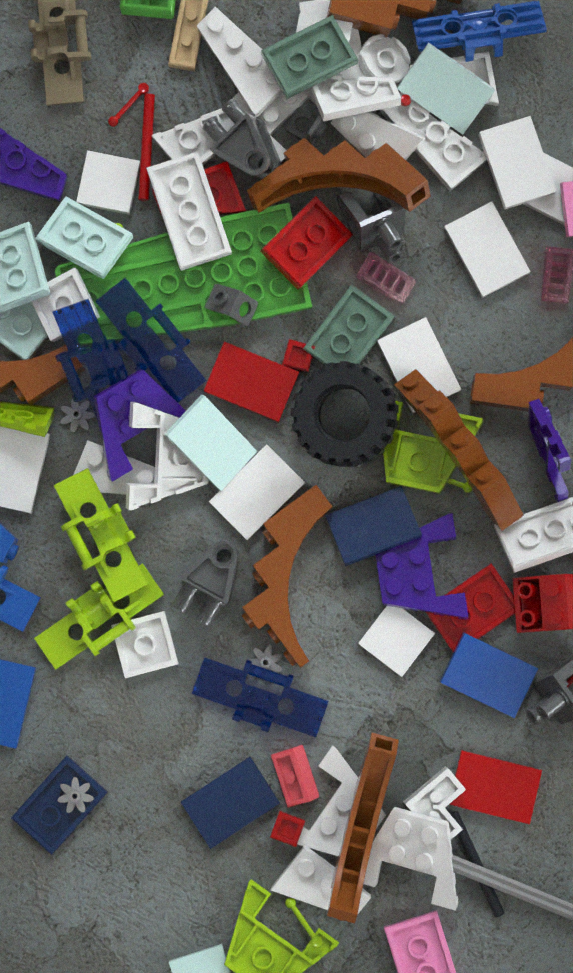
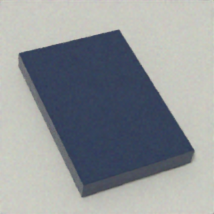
(373, 526)
(230, 802)
(46, 817)

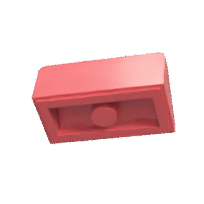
(295, 776)

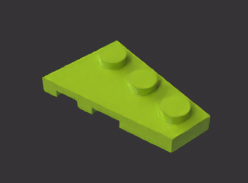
(26, 417)

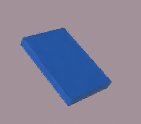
(488, 675)
(15, 690)

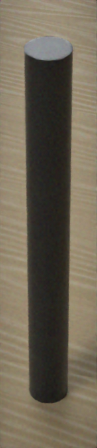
(473, 857)

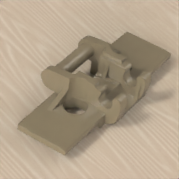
(52, 46)

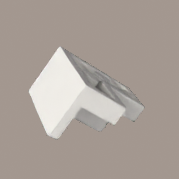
(435, 796)

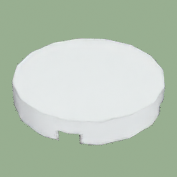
(384, 58)

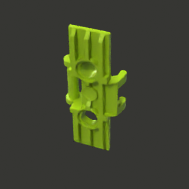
(107, 530)
(91, 612)

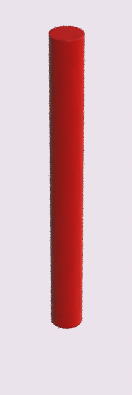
(146, 146)

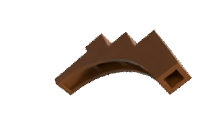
(379, 15)
(342, 166)
(35, 376)
(520, 387)
(462, 447)
(271, 607)
(361, 827)

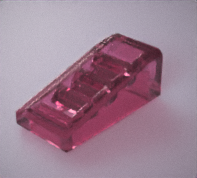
(391, 270)
(547, 273)

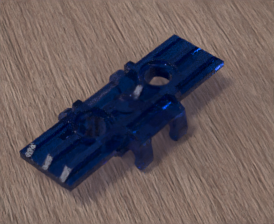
(143, 343)
(101, 358)
(256, 704)

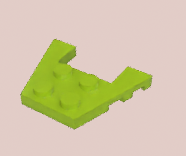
(419, 459)
(260, 950)

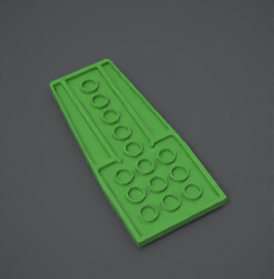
(157, 278)

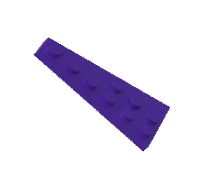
(28, 171)

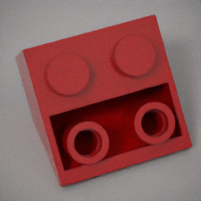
(543, 603)

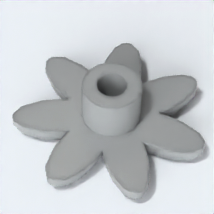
(80, 419)
(267, 656)
(81, 796)

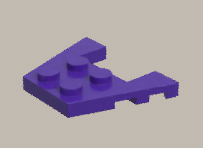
(114, 414)
(549, 447)
(408, 576)

